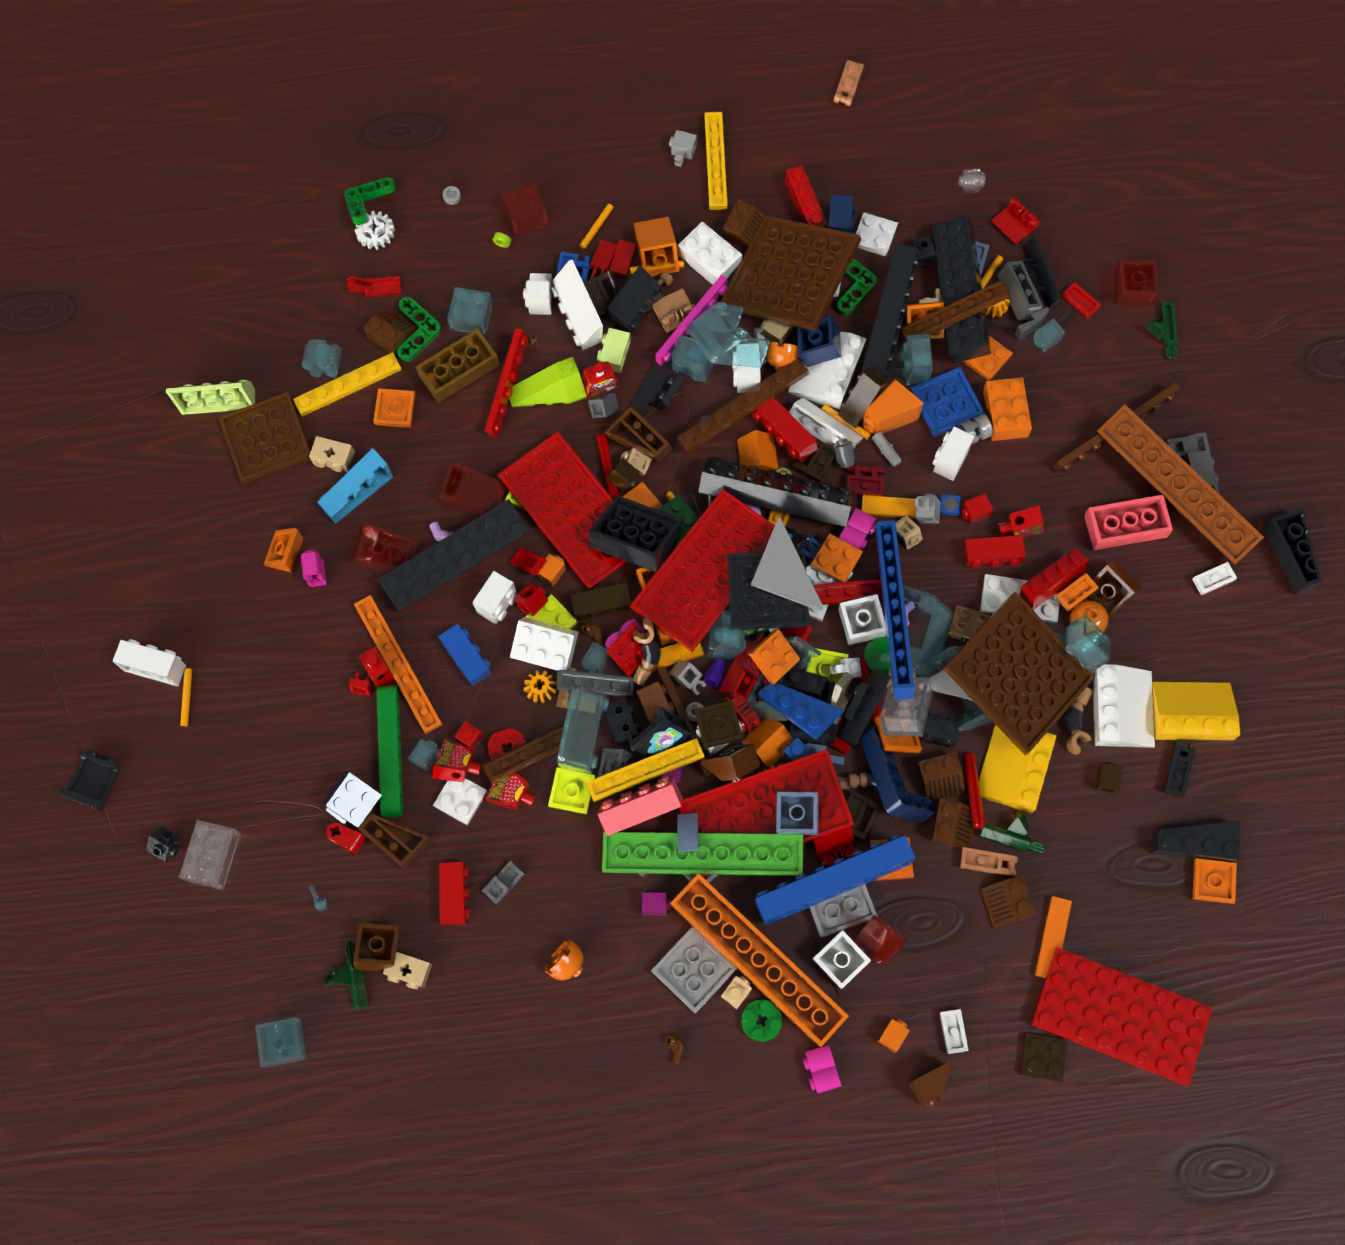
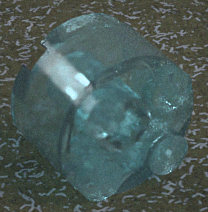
(321, 358)

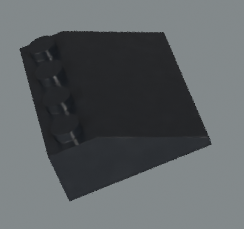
(635, 533)

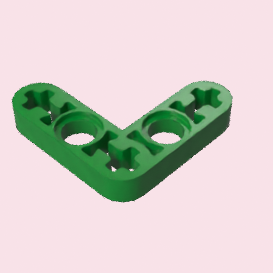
(359, 194)
(859, 285)
(423, 331)

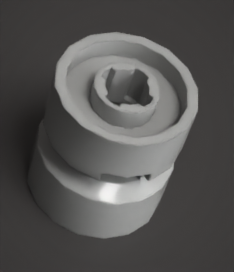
(979, 427)

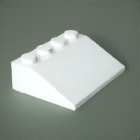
(577, 307)
(831, 379)
(1123, 707)

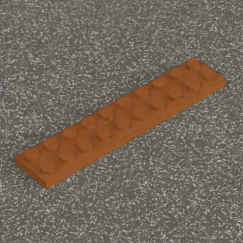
(1180, 484)

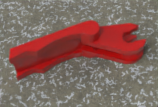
(602, 257)
(375, 287)

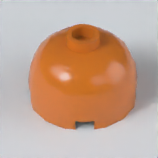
(781, 355)
(1093, 611)
(566, 961)

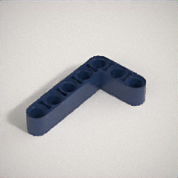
(890, 782)

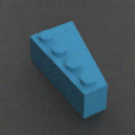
(355, 486)

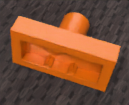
(1077, 592)

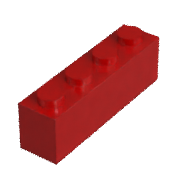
(804, 197)
(785, 429)
(1054, 578)

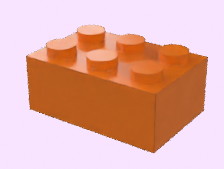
(1007, 409)

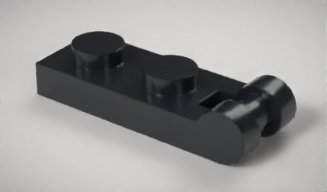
(805, 682)
(1179, 769)

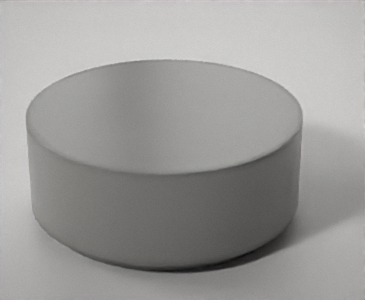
(451, 195)

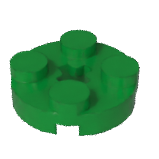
(765, 1009)

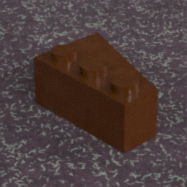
(635, 432)
(651, 696)
(395, 840)

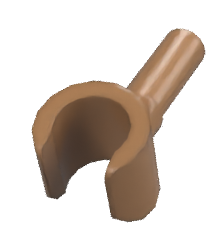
(665, 278)

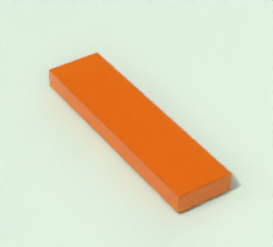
(1053, 933)

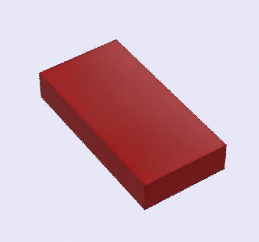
(623, 258)
(1081, 300)
(527, 561)

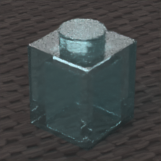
(1048, 335)
(595, 659)
(424, 754)

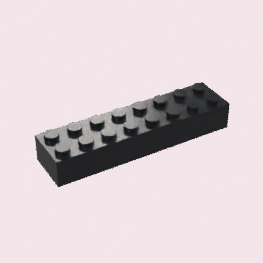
(958, 279)
(891, 309)
(777, 491)
(453, 555)

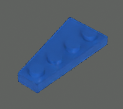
(802, 710)

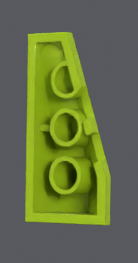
(552, 385)

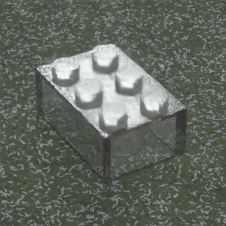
(907, 716)
(209, 855)

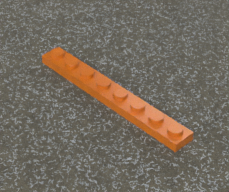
(398, 664)

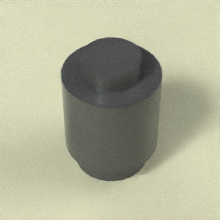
(844, 453)

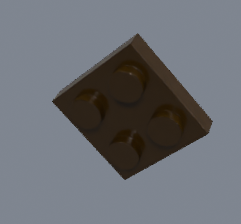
(718, 724)
(1043, 1057)

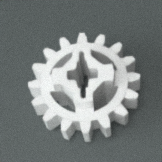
(383, 230)

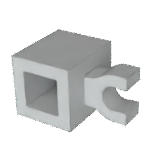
(682, 146)
(927, 509)
(686, 676)

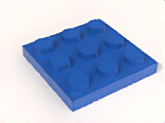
(947, 401)

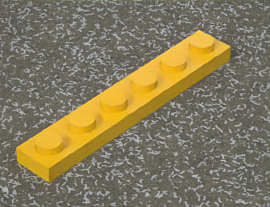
(715, 161)
(347, 384)
(645, 770)

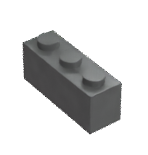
(1022, 292)

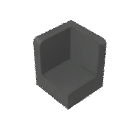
(603, 405)

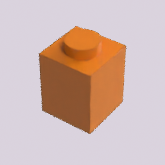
(552, 570)
(894, 1034)

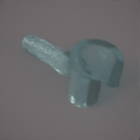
(321, 904)

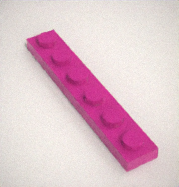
(717, 289)

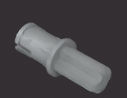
(886, 449)

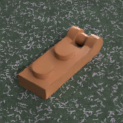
(848, 83)
(988, 862)

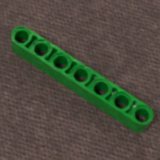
(389, 751)

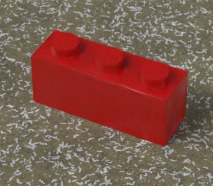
(994, 551)
(738, 679)
(453, 893)

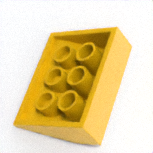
(1194, 711)
(1013, 777)

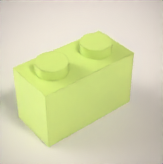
(614, 348)

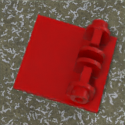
(1016, 221)
(626, 651)
(746, 722)
(835, 845)

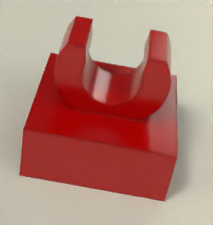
(360, 686)

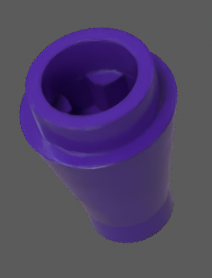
(714, 674)

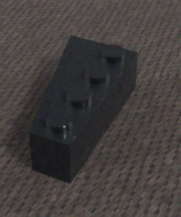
(1293, 549)
(1205, 841)

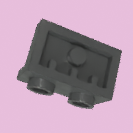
(613, 760)

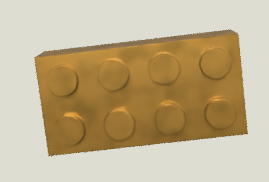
(457, 365)

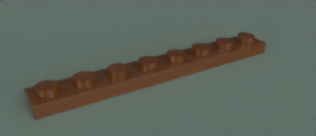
(742, 405)
(1097, 441)

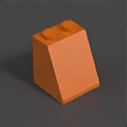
(656, 245)
(892, 410)

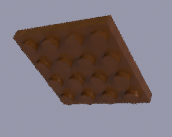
(265, 437)

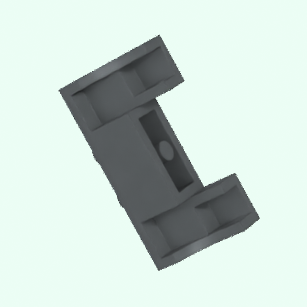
(1196, 453)

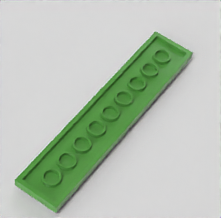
(716, 855)

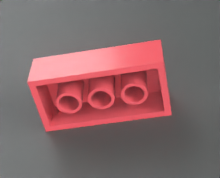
(1128, 522)
(640, 805)

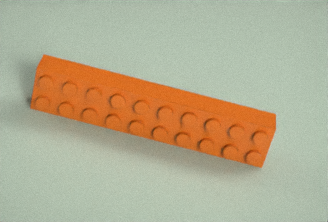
(759, 960)

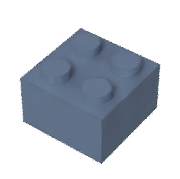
(797, 813)

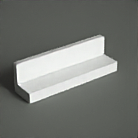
(822, 424)

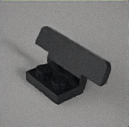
(657, 388)

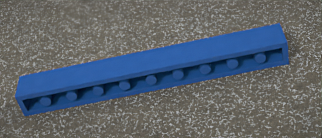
(894, 611)

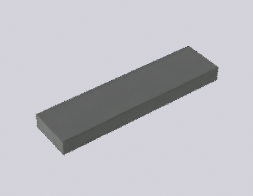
(601, 683)

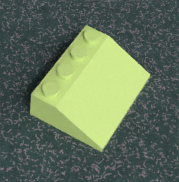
(212, 397)

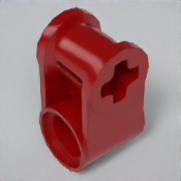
(348, 838)

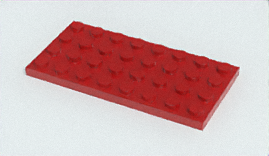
(564, 505)
(693, 581)
(752, 802)
(1121, 1016)

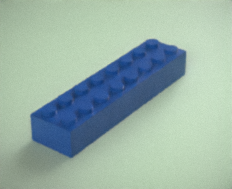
(835, 880)

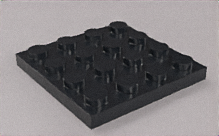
(756, 607)

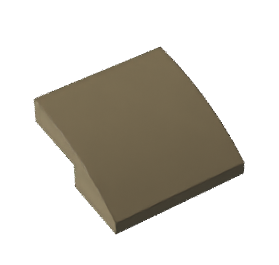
(840, 696)

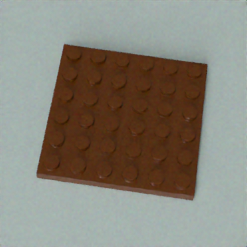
(791, 272)
(1019, 673)

